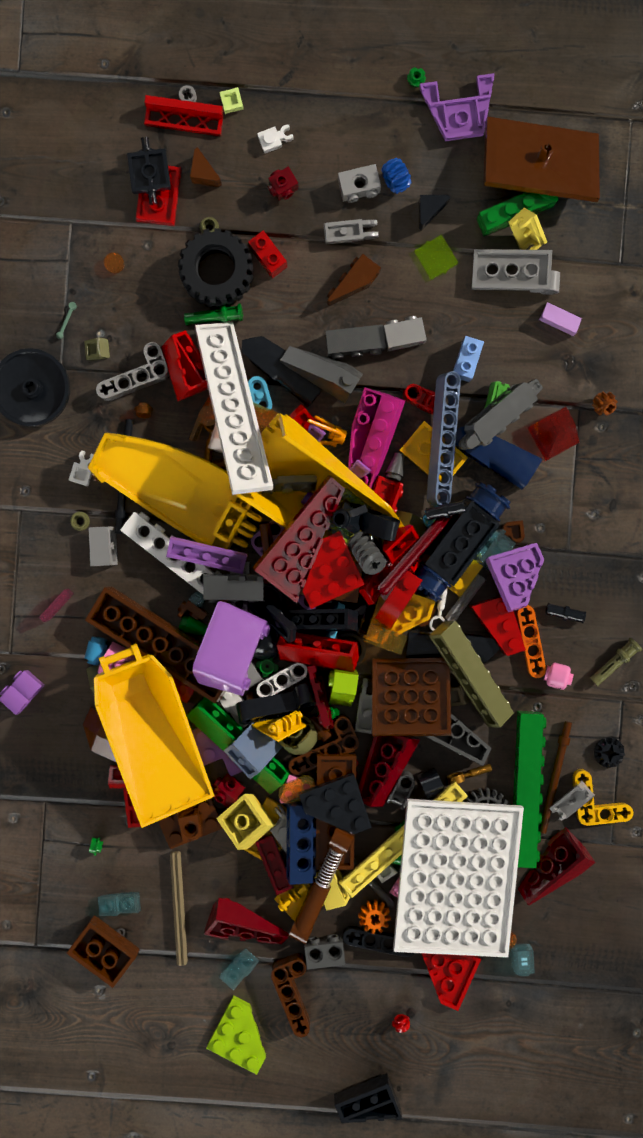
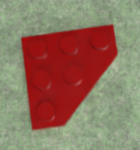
(332, 572)
(451, 976)

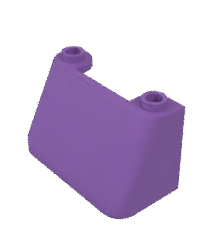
(229, 648)

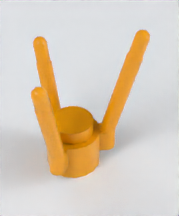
(336, 434)

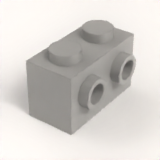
(404, 333)

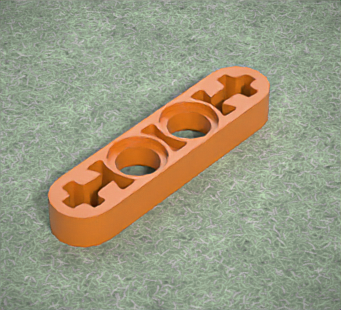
(529, 641)

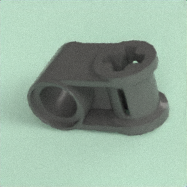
(401, 792)

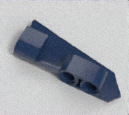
(503, 458)

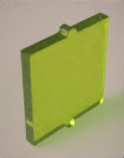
(436, 257)

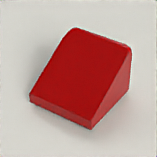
(115, 778)

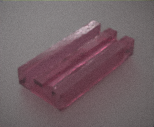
(56, 605)

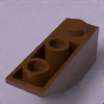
(358, 279)

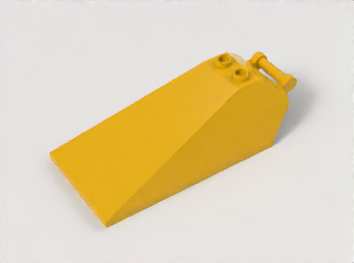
(150, 736)

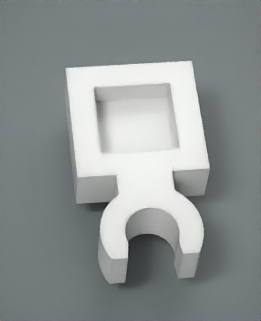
(271, 138)
(80, 472)

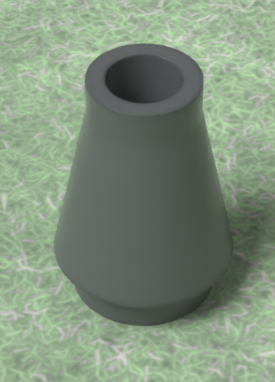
(396, 468)

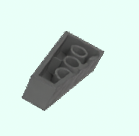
(463, 742)

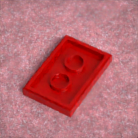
(165, 211)

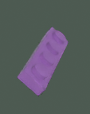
(206, 555)

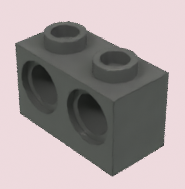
(325, 957)

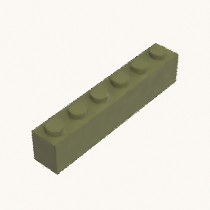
(471, 674)

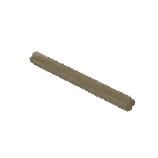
(178, 908)

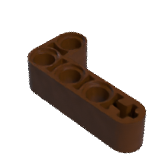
(339, 741)
(292, 997)

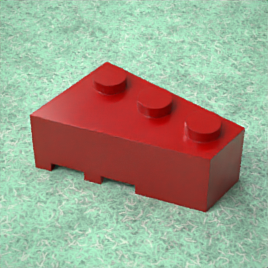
(184, 365)
(500, 624)

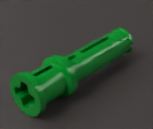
(223, 314)

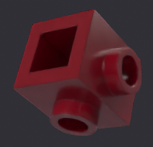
(282, 184)
(227, 790)

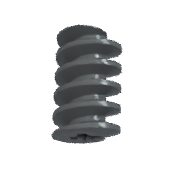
(366, 553)

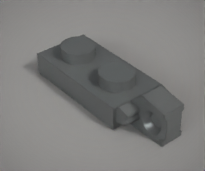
(291, 483)

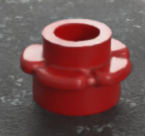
(401, 1023)

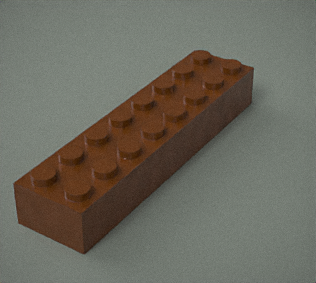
(134, 624)

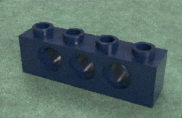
(299, 873)

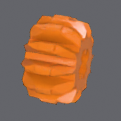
(373, 909)

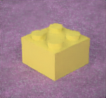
(245, 821)

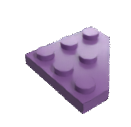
(516, 574)

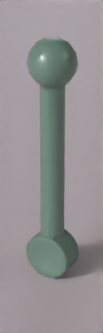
(72, 305)

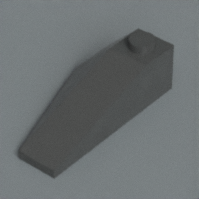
(326, 373)

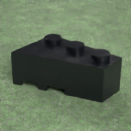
(368, 1101)

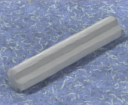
(464, 600)

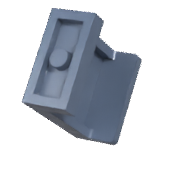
(252, 751)

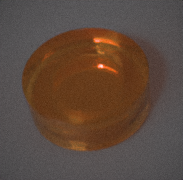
(114, 263)

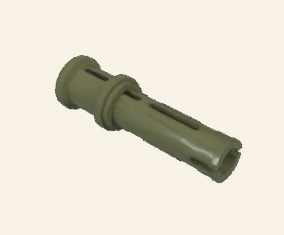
(622, 655)

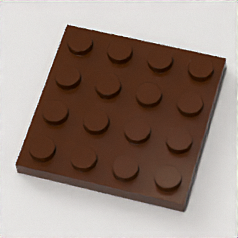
(411, 697)

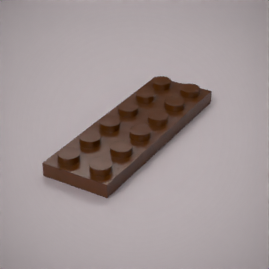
(329, 768)

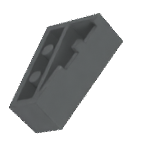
(232, 587)

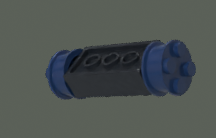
(460, 541)

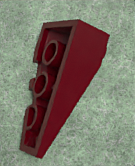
(558, 865)
(233, 919)

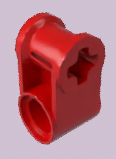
(422, 399)

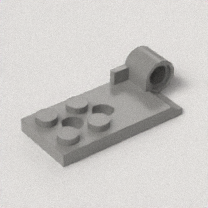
(532, 265)

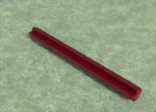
(413, 554)

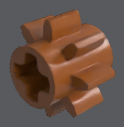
(604, 403)

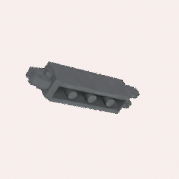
(499, 414)

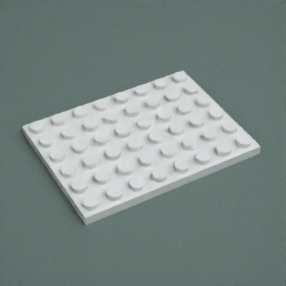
(457, 878)

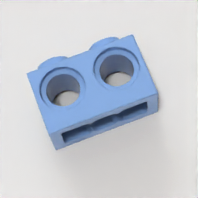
(468, 358)

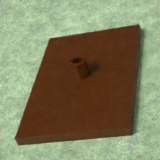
(541, 159)

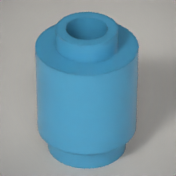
(95, 649)

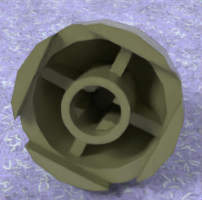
(301, 741)

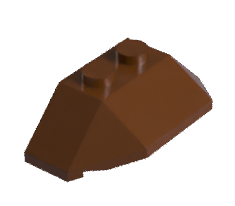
(96, 735)

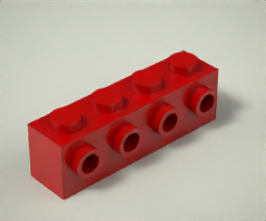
(320, 651)

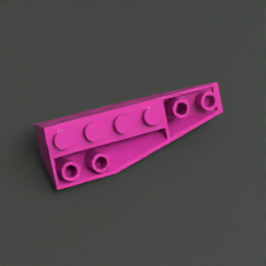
(373, 430)

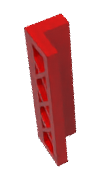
(183, 108)

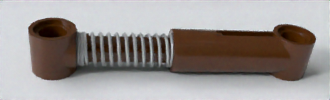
(320, 887)

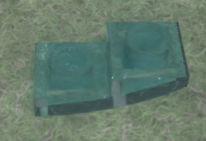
(119, 903)
(239, 968)

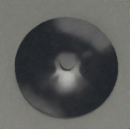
(32, 387)

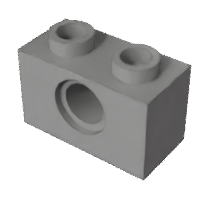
(367, 175)

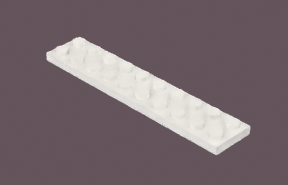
(233, 409)

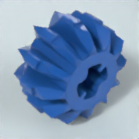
(396, 175)

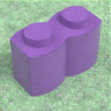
(21, 692)

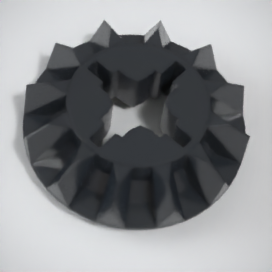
(603, 746)

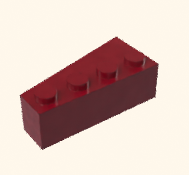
(384, 766)

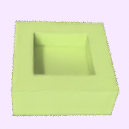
(231, 100)

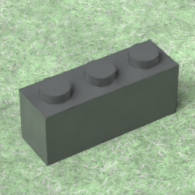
(355, 341)

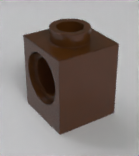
(190, 816)

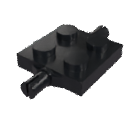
(149, 171)

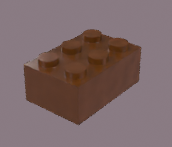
(103, 951)

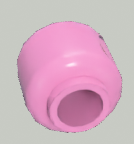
(558, 676)

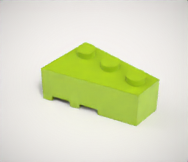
(343, 687)

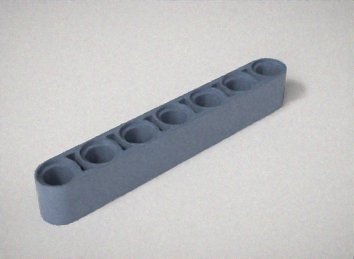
(447, 430)

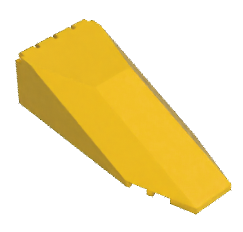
(296, 452)

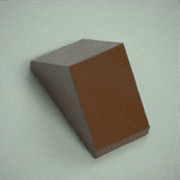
(202, 171)

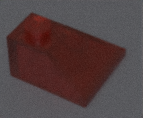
(555, 433)

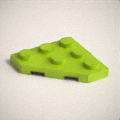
(238, 1037)

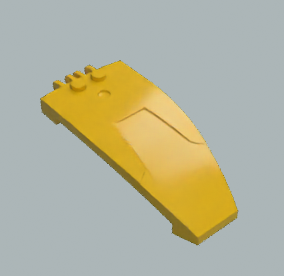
(175, 488)

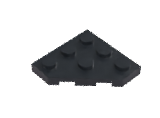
(337, 804)

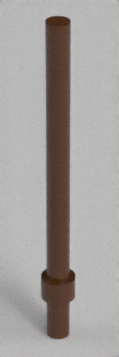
(563, 741)

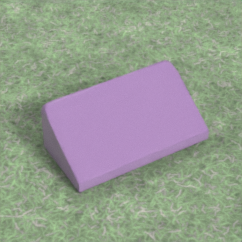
(560, 319)

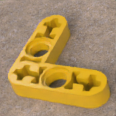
(594, 810)

